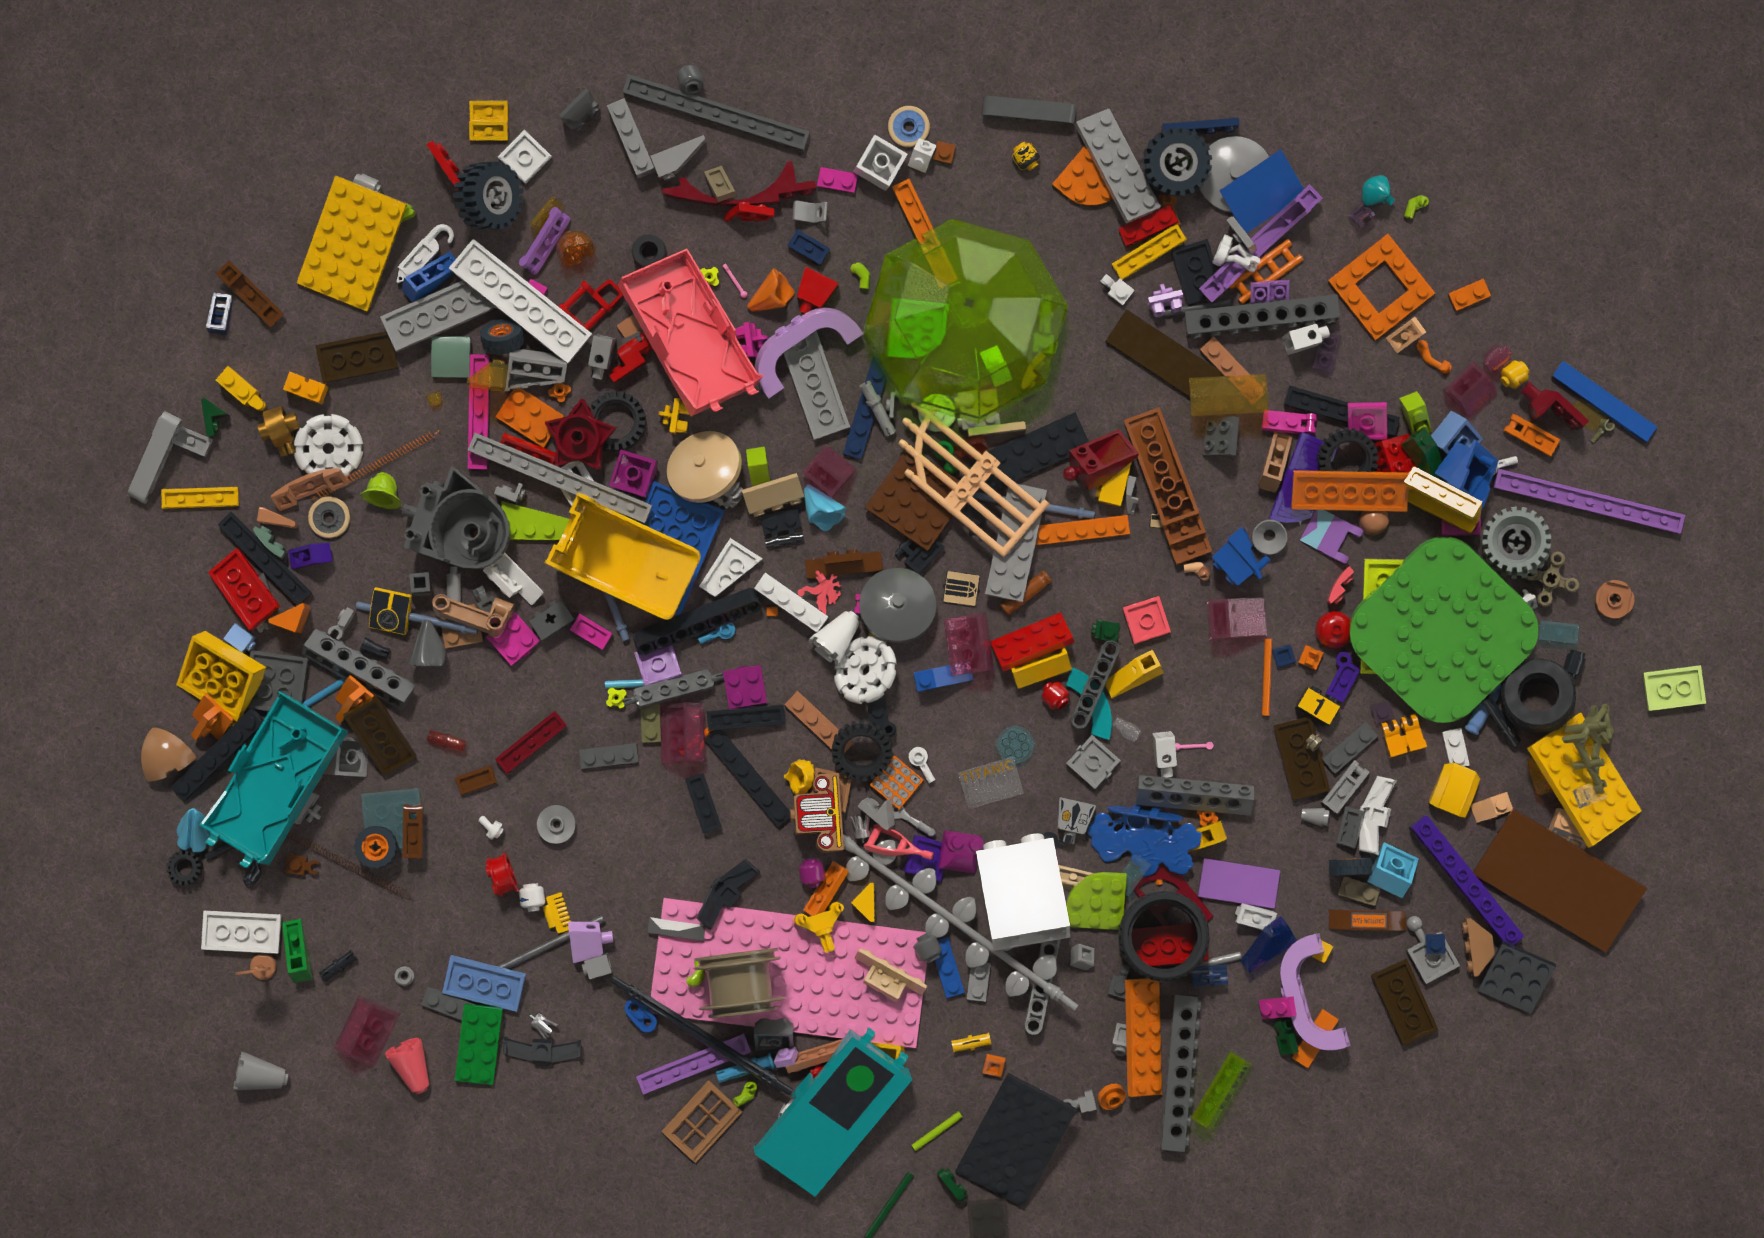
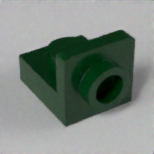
(1105, 630)

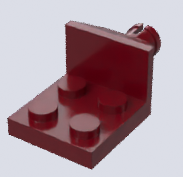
(1542, 400)

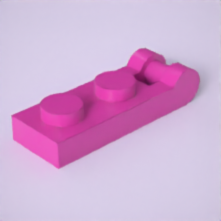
(1288, 422)

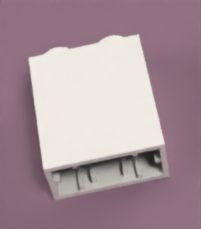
(1023, 892)

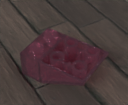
(1236, 618)

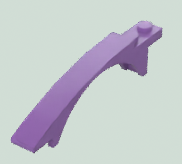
(1263, 239)

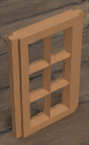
(689, 1108)

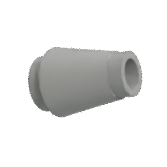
(1316, 816)

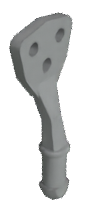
(901, 813)

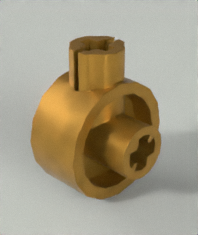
(280, 428)

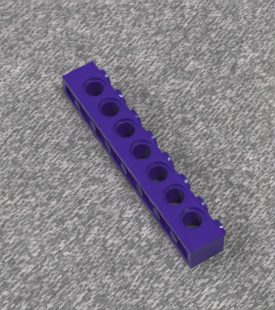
(1466, 880)

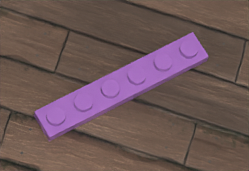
(689, 1065)

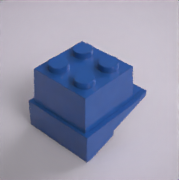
(1469, 469)
(1238, 559)

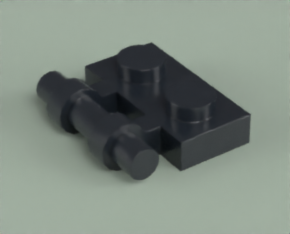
(781, 522)
(919, 557)

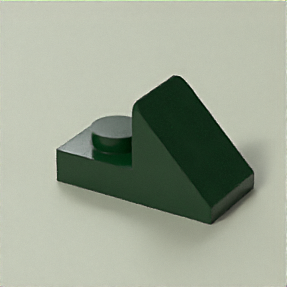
(211, 412)

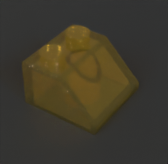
(490, 377)

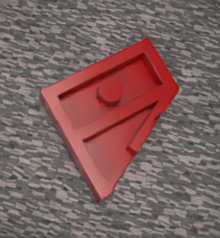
(749, 212)

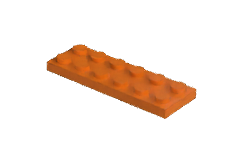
(1349, 491)
(1143, 1037)

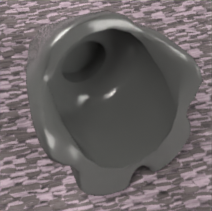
(428, 647)

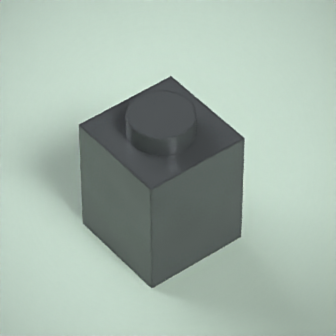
(419, 584)

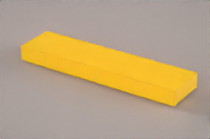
(1149, 251)
(200, 497)

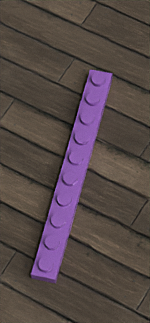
(1589, 501)

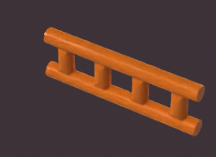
(1267, 259)

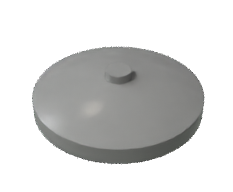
(1229, 161)

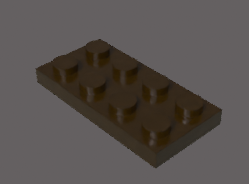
(356, 357)
(380, 735)
(1301, 765)
(1404, 1002)

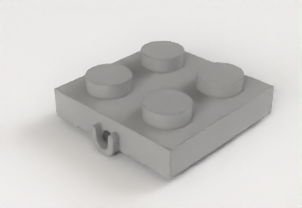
(1093, 761)

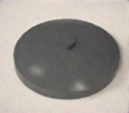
(897, 605)

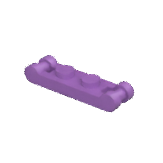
(545, 241)

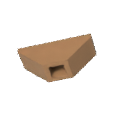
(1478, 946)

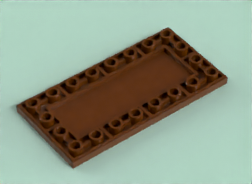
(1559, 880)

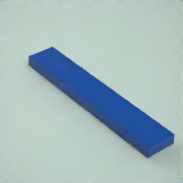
(1604, 401)

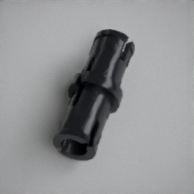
(338, 965)

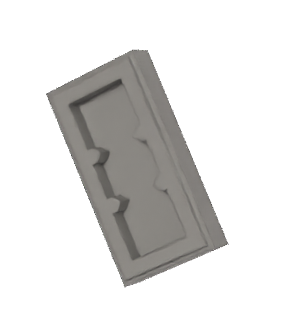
(1241, 236)

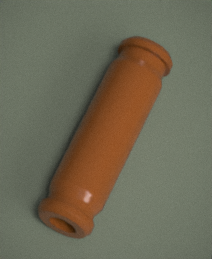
(1033, 587)

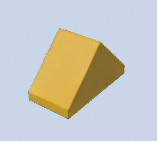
(865, 902)

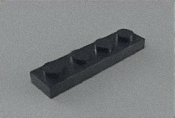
(745, 717)

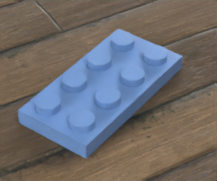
(484, 983)

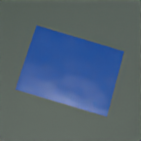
(1262, 191)

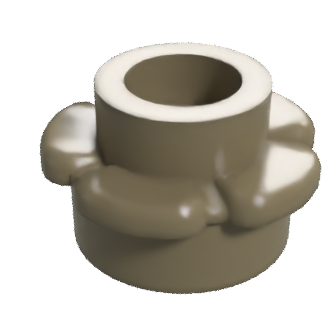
(1313, 742)

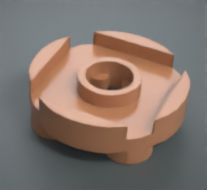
(1623, 593)

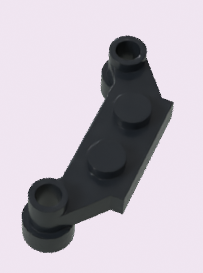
(878, 712)

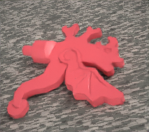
(825, 587)

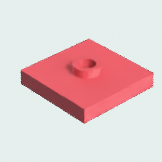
(1146, 620)

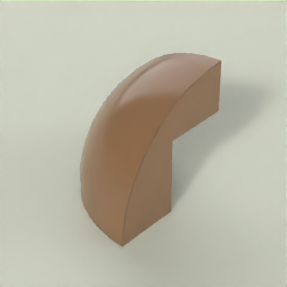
(163, 754)

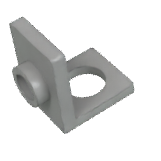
(809, 211)
(890, 405)

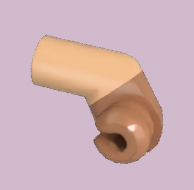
(1199, 568)

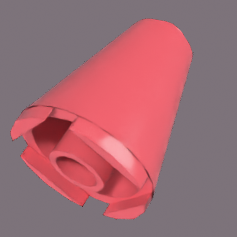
(410, 1064)

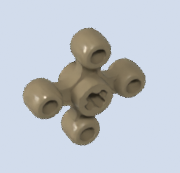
(1562, 582)

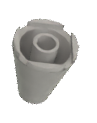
(258, 1074)

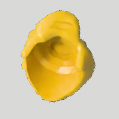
(800, 776)

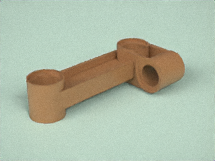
(473, 617)

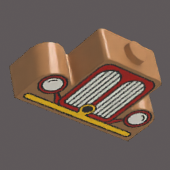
(820, 813)

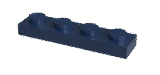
(1207, 126)

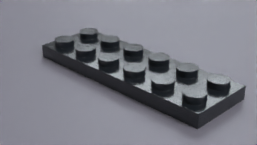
(1037, 449)

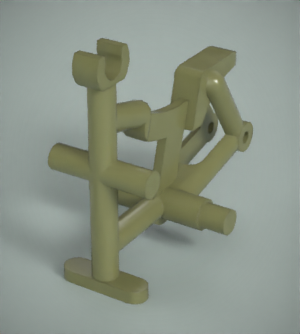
(1591, 727)

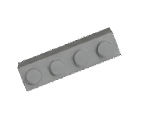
(631, 138)

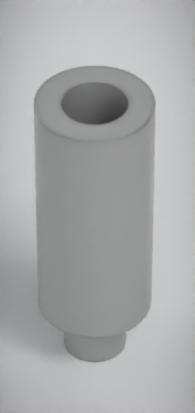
(454, 584)

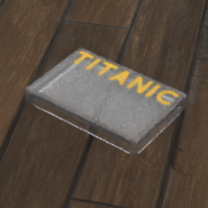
(991, 782)

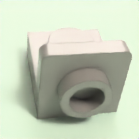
(507, 493)
(1119, 1041)

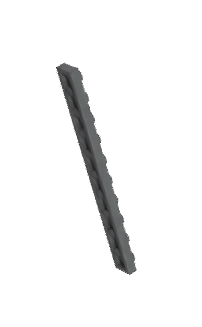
(716, 112)

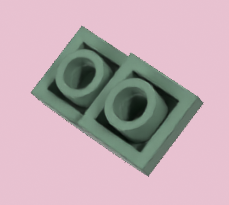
(266, 538)

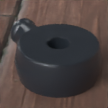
(1055, 839)

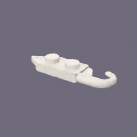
(423, 252)

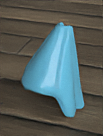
(822, 509)
(191, 833)

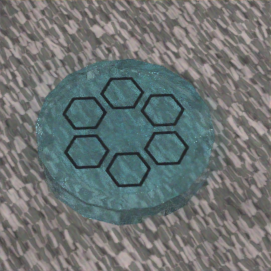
(1015, 742)

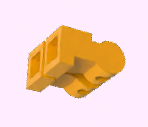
(1412, 739)

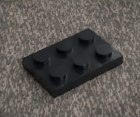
(1194, 268)

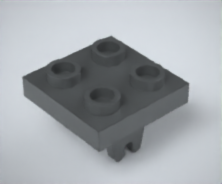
(1221, 436)

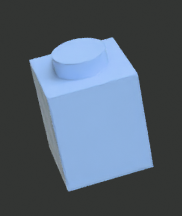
(240, 638)

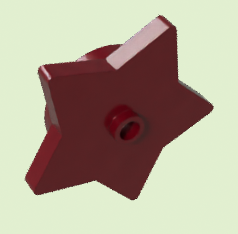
(566, 434)

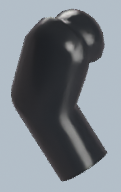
(254, 875)

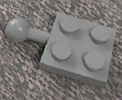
(1429, 965)

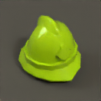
(382, 492)

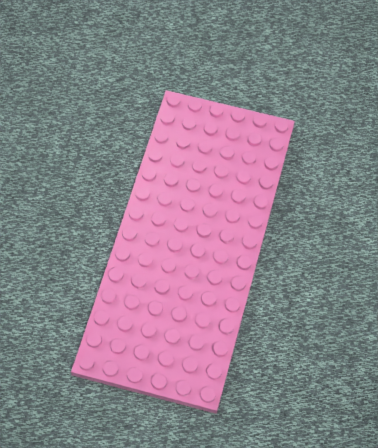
(820, 988)

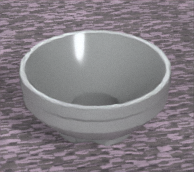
(1272, 546)

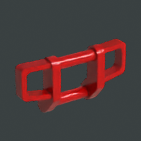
(594, 293)

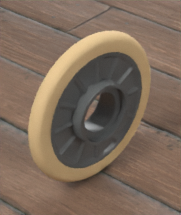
(340, 521)

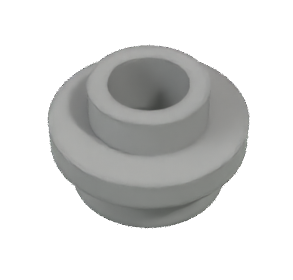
(399, 980)

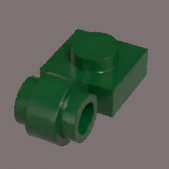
(1286, 1041)

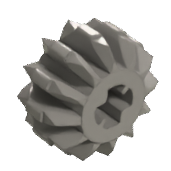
(731, 497)

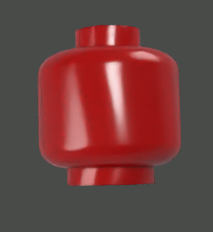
(1055, 695)

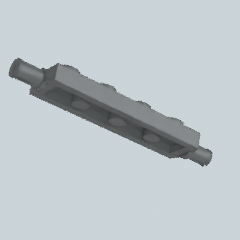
(673, 688)

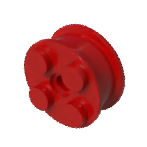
(502, 874)

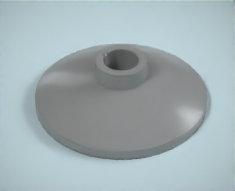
(546, 820)

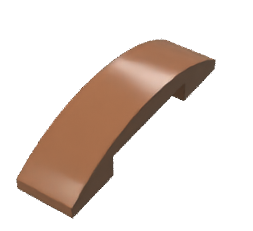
(307, 485)

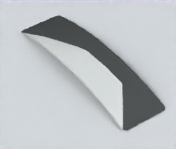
(676, 929)

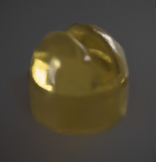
(434, 399)

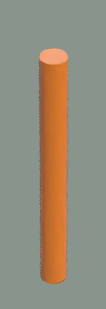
(1267, 677)

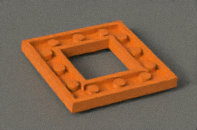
(1381, 322)

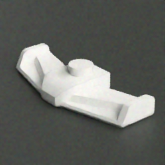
(1375, 814)

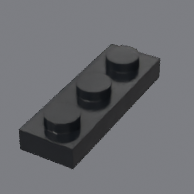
(703, 802)

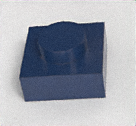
(1435, 943)

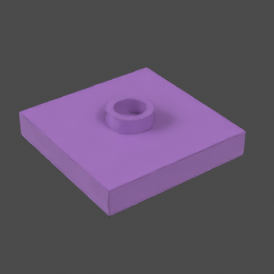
(658, 665)

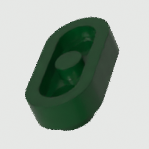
(958, 1190)

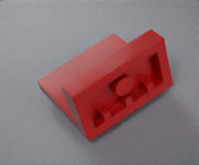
(1393, 456)

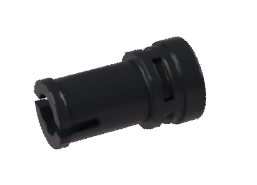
(368, 646)

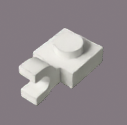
(1118, 290)

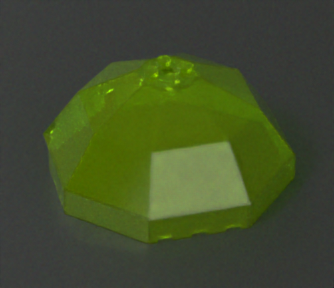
(957, 355)

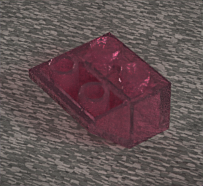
(1471, 389)
(829, 471)

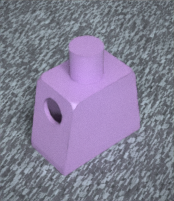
(587, 940)

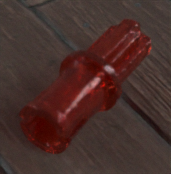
(446, 740)

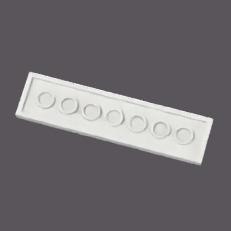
(520, 301)

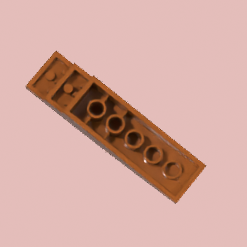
(1168, 486)

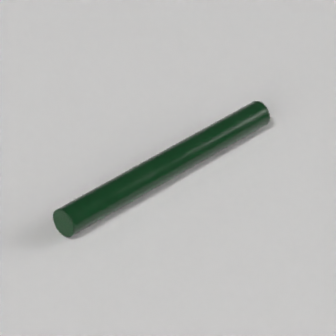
(889, 1205)

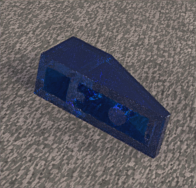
(1270, 942)

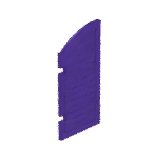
(1303, 459)

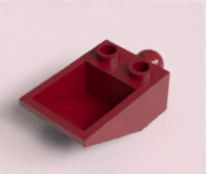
(1099, 459)

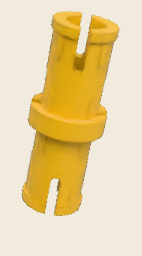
(983, 1040)

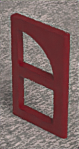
(1164, 873)

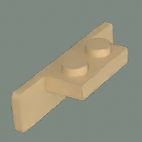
(886, 978)

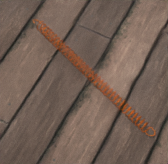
(380, 462)

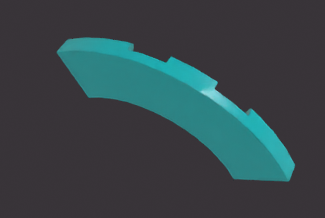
(1102, 714)

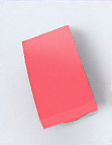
(1336, 591)

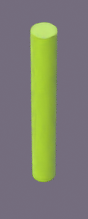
(936, 1131)

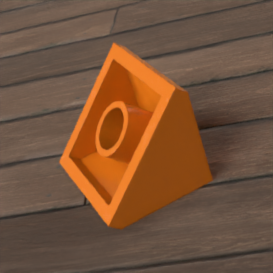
(292, 619)

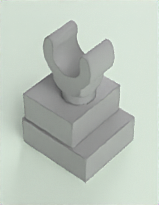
(1085, 1102)

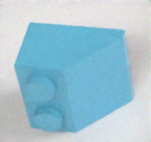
(1393, 870)

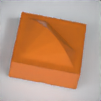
(993, 1065)

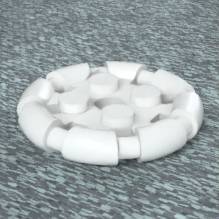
(328, 436)
(856, 665)

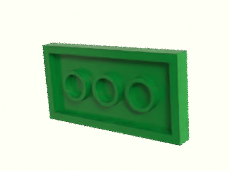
(478, 1044)

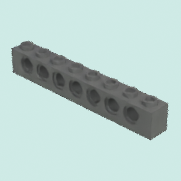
(1327, 303)
(1169, 1141)

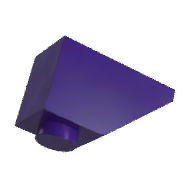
(310, 555)

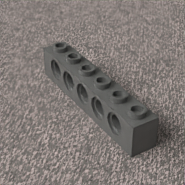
(344, 668)
(1195, 795)

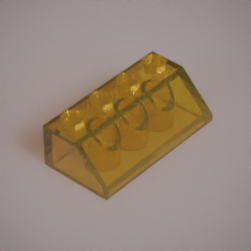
(1228, 395)

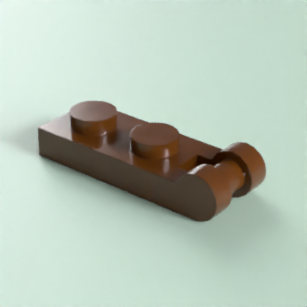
(413, 831)

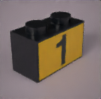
(1318, 706)

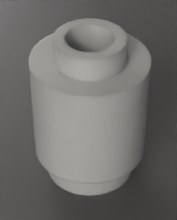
(368, 182)

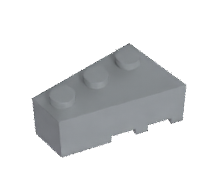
(534, 368)

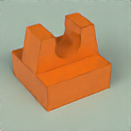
(1310, 657)

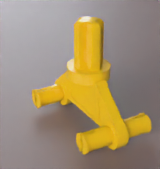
(821, 924)

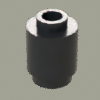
(1574, 663)

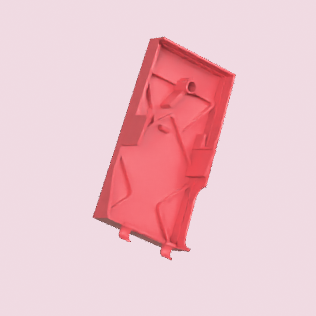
(689, 332)

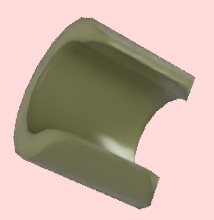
(1602, 424)

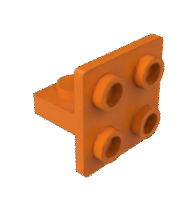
(350, 696)
(210, 719)

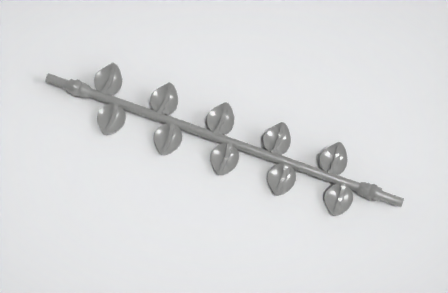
(963, 911)

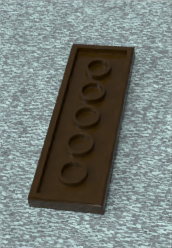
(1158, 352)

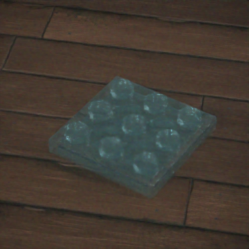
(386, 810)

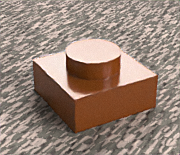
(944, 152)

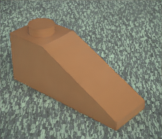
(1275, 462)

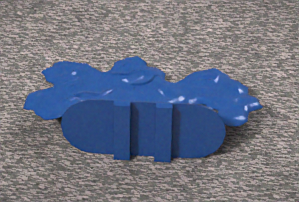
(1148, 841)

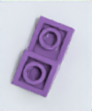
(1269, 291)

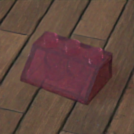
(968, 644)
(682, 733)
(366, 1031)

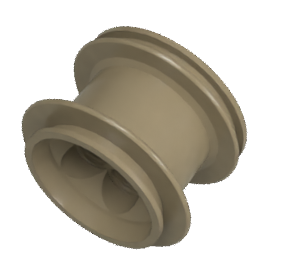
(739, 982)

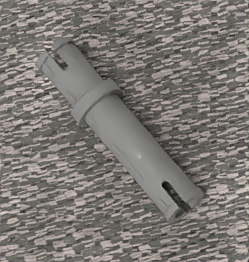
(874, 402)

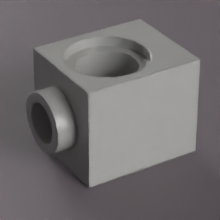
(597, 966)

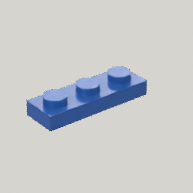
(948, 970)

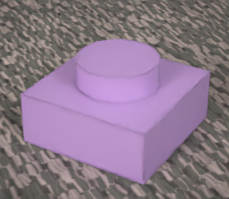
(786, 1057)

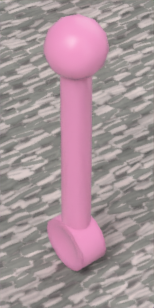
(743, 294)
(1209, 745)

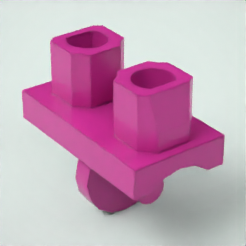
(753, 338)

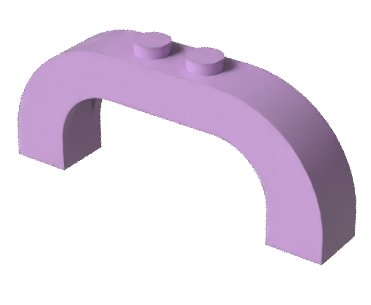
(795, 332)
(1293, 986)

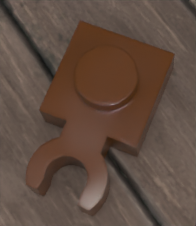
(298, 864)

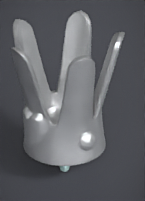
(860, 831)
(540, 1023)

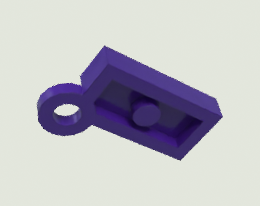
(1343, 678)

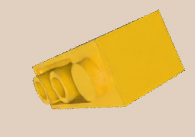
(1134, 674)

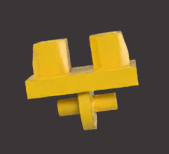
(676, 425)

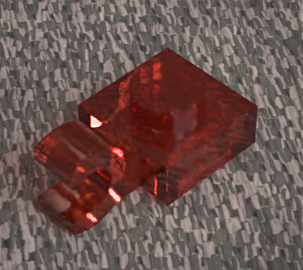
(977, 442)

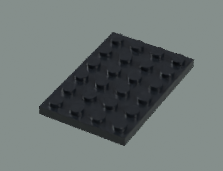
(1015, 1139)

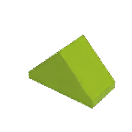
(757, 466)

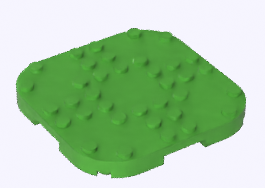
(1443, 630)

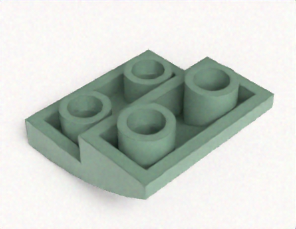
(450, 356)

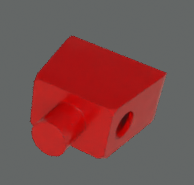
(815, 290)

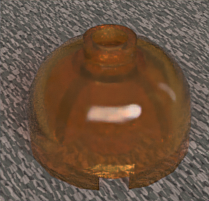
(573, 247)

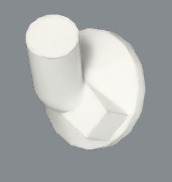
(494, 829)

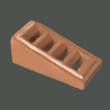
(271, 518)

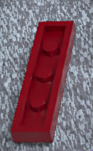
(531, 742)

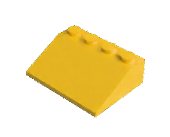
(221, 673)

